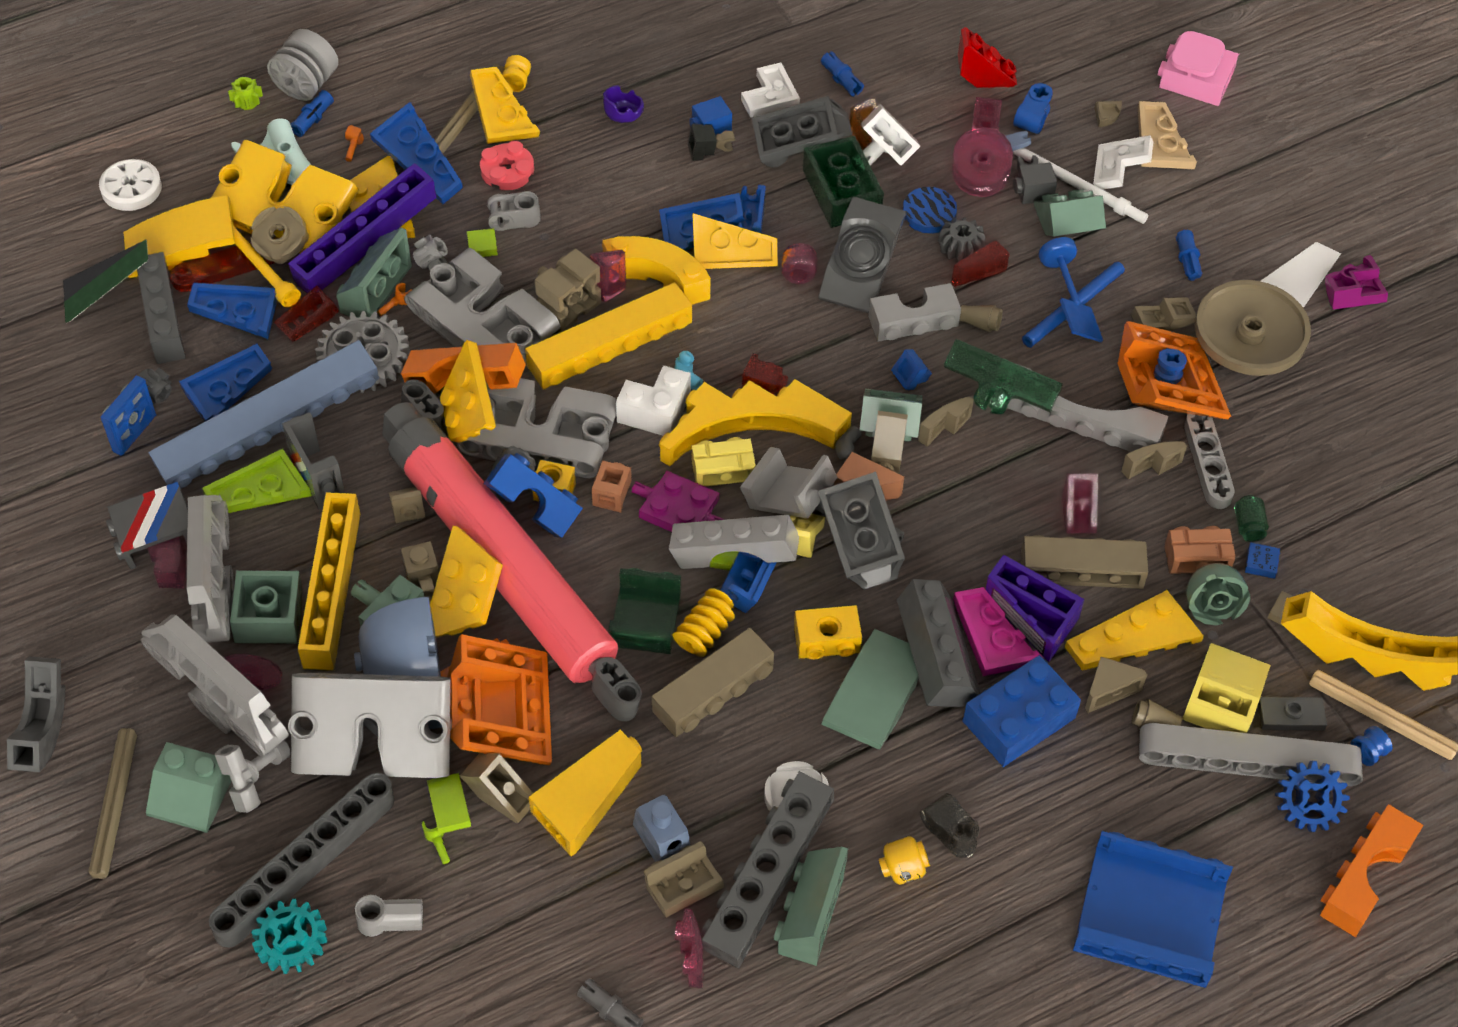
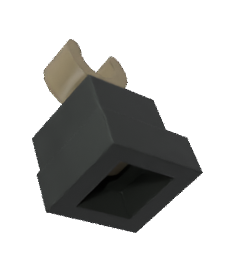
(703, 141)

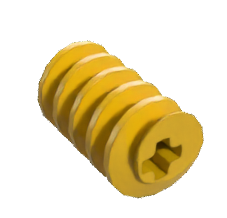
(705, 622)

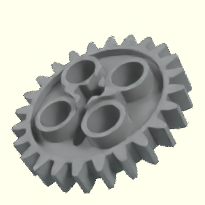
(381, 339)

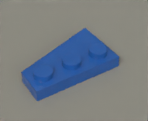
(236, 306)

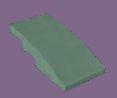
(874, 691)

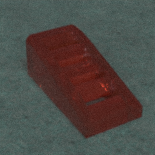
(981, 264)
(308, 302)

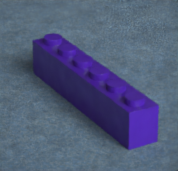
(362, 228)

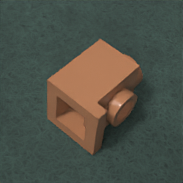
(611, 486)

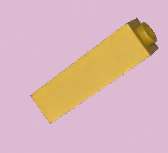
(585, 791)

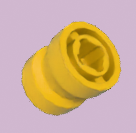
(516, 72)

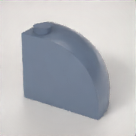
(400, 642)

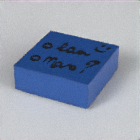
(1262, 560)

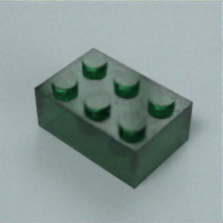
(838, 174)

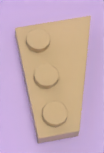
(1168, 146)

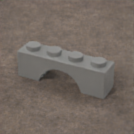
(765, 537)

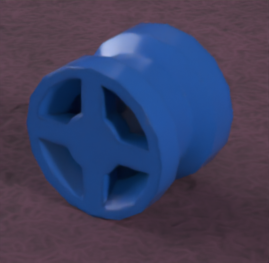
(1170, 366)
(1372, 745)

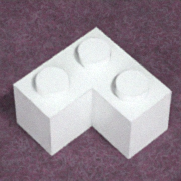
(656, 407)

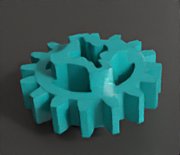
(293, 949)

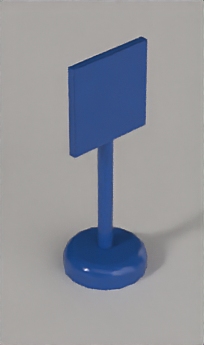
(1080, 317)

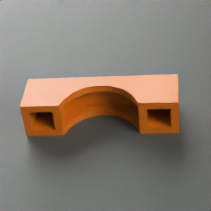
(500, 364)
(1353, 898)

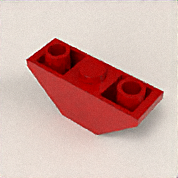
(983, 64)

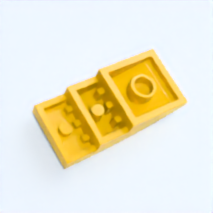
(185, 231)

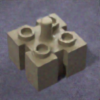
(569, 288)

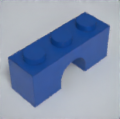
(556, 508)

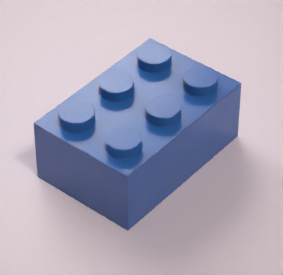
(1021, 710)

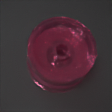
(982, 161)

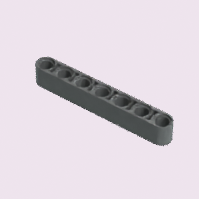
(300, 873)

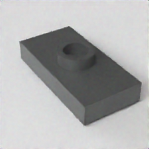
(1292, 713)

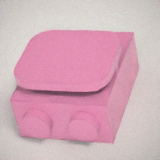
(1198, 67)

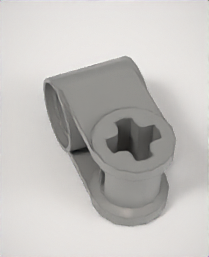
(516, 209)

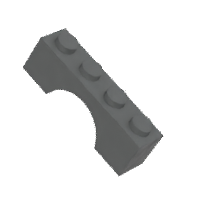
(160, 309)

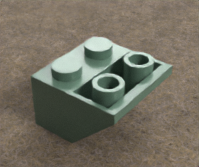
(1072, 213)

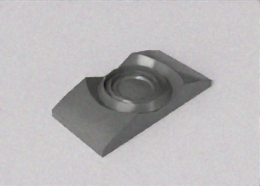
(861, 254)

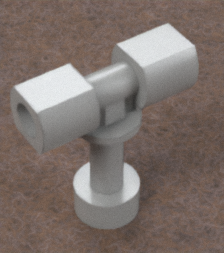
(246, 772)

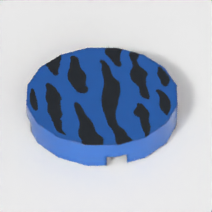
(929, 209)

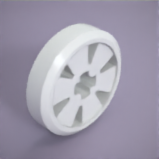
(117, 181)

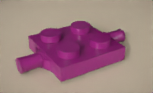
(676, 501)

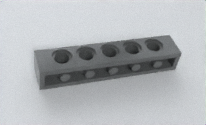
(735, 944)

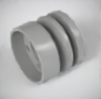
(302, 64)

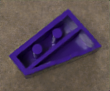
(1034, 605)

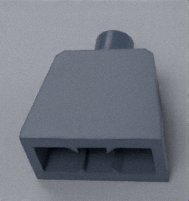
(660, 827)

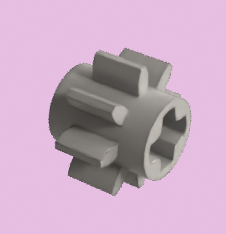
(429, 252)

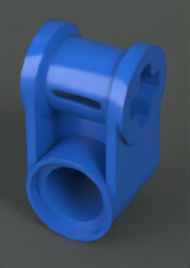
(1034, 109)

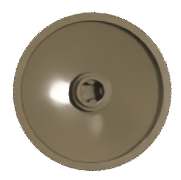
(1252, 327)

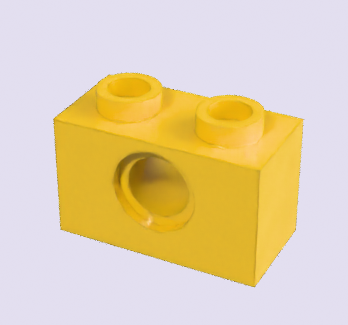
(839, 621)

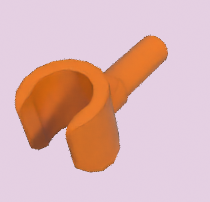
(355, 137)
(398, 299)

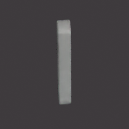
(1213, 458)

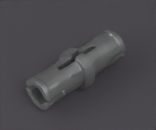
(608, 1005)

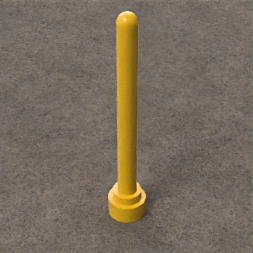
(285, 292)

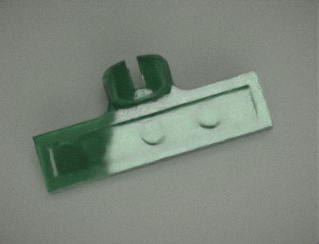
(1001, 380)

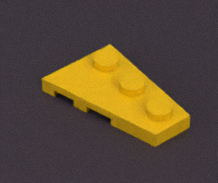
(731, 246)

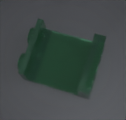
(646, 610)

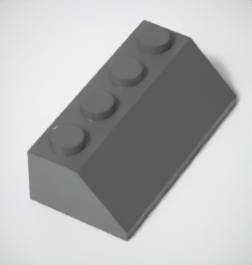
(937, 644)

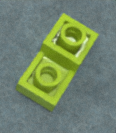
(448, 803)

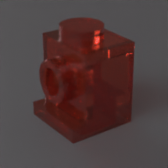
(765, 375)

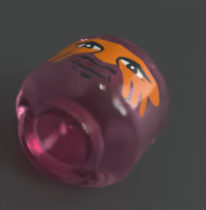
(799, 263)

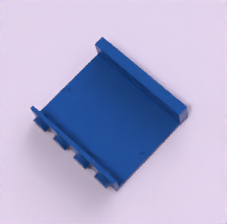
(1152, 908)

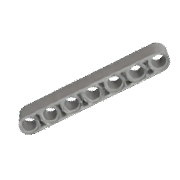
(1244, 752)

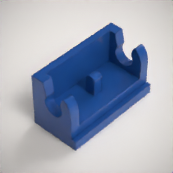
(753, 209)
(746, 580)

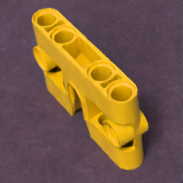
(263, 179)

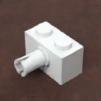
(888, 137)

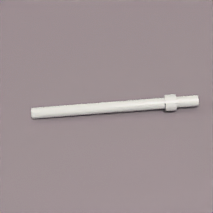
(1120, 205)

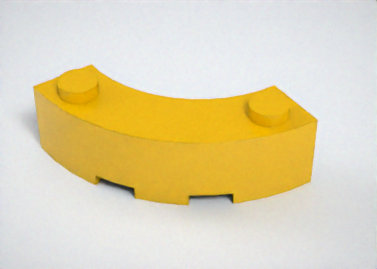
(663, 262)

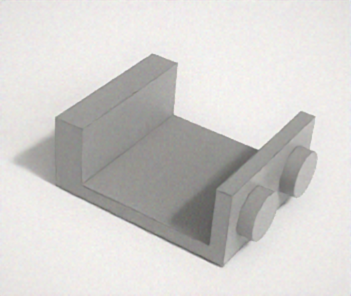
(785, 488)

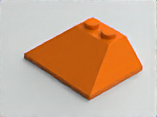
(1194, 394)
(500, 700)

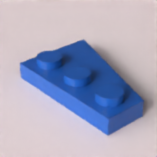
(678, 220)
(225, 382)

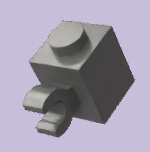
(1034, 180)

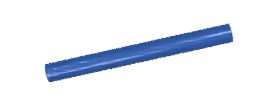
(1084, 296)

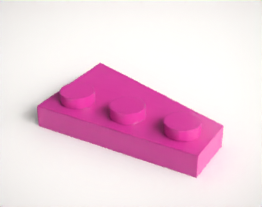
(990, 634)

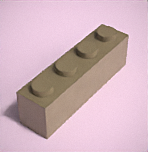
(1087, 561)
(713, 682)

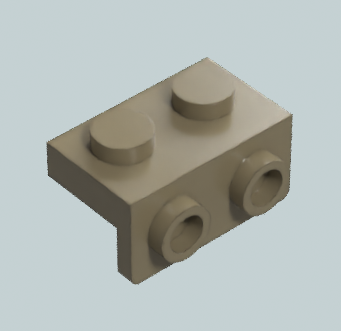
(682, 879)

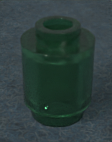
(1251, 518)

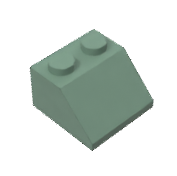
(891, 402)
(186, 787)

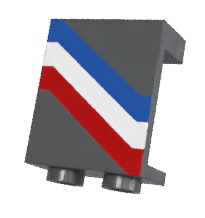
(320, 476)
(148, 520)

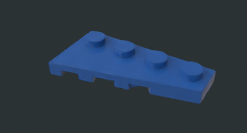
(409, 142)

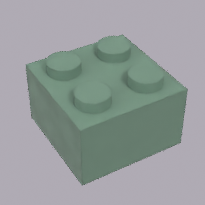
(266, 607)

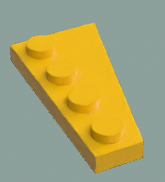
(1136, 631)

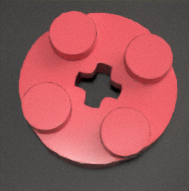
(507, 154)

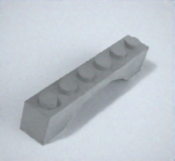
(1119, 428)

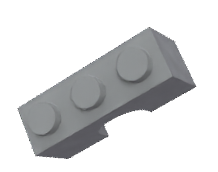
(895, 320)

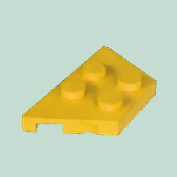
(374, 180)
(466, 397)
(464, 585)

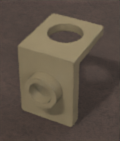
(407, 504)

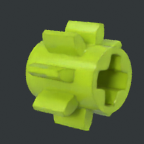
(245, 93)

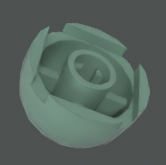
(1217, 593)

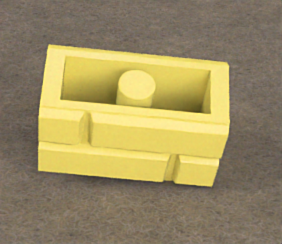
(722, 461)

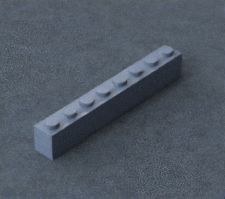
(262, 415)

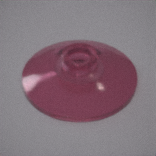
(256, 669)

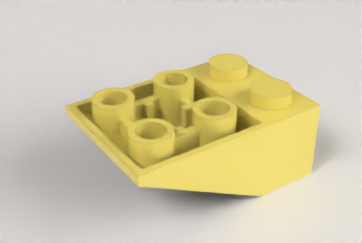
(1226, 691)

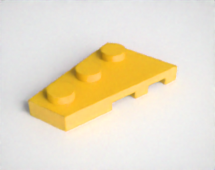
(498, 108)

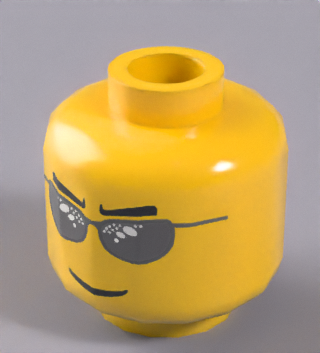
(904, 860)

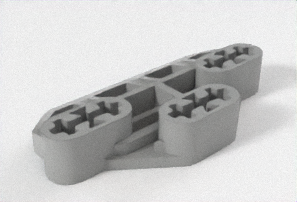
(208, 580)
(221, 690)

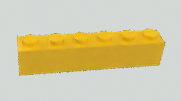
(608, 335)
(329, 581)

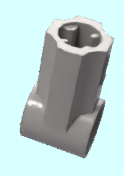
(393, 915)

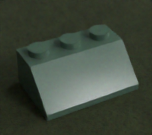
(376, 275)
(811, 904)

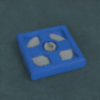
(128, 415)

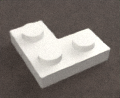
(775, 94)
(1116, 155)

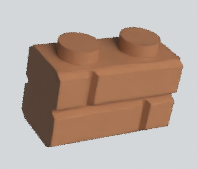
(1195, 548)

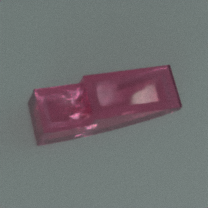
(169, 563)

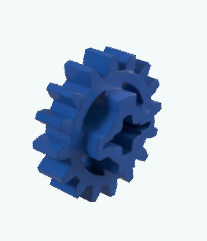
(1322, 786)

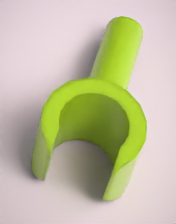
(433, 836)

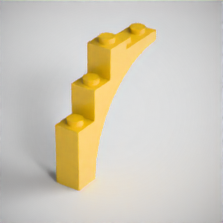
(794, 410)
(1381, 651)

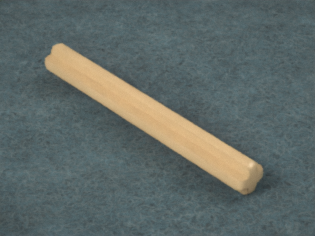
(1384, 714)

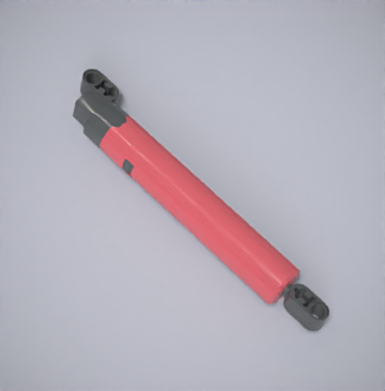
(527, 576)

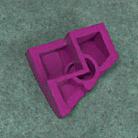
(1356, 285)

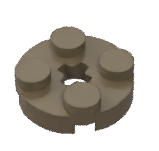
(289, 244)

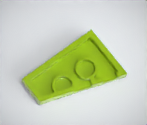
(261, 484)

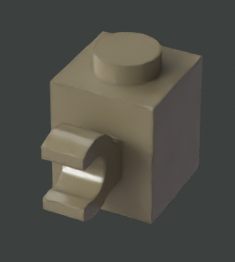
(421, 566)

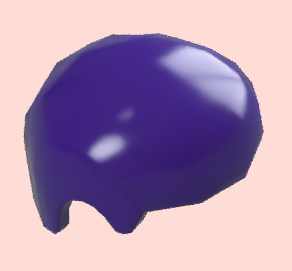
(622, 106)

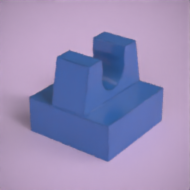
(910, 370)

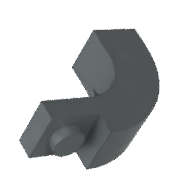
(37, 733)

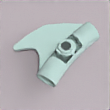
(282, 139)

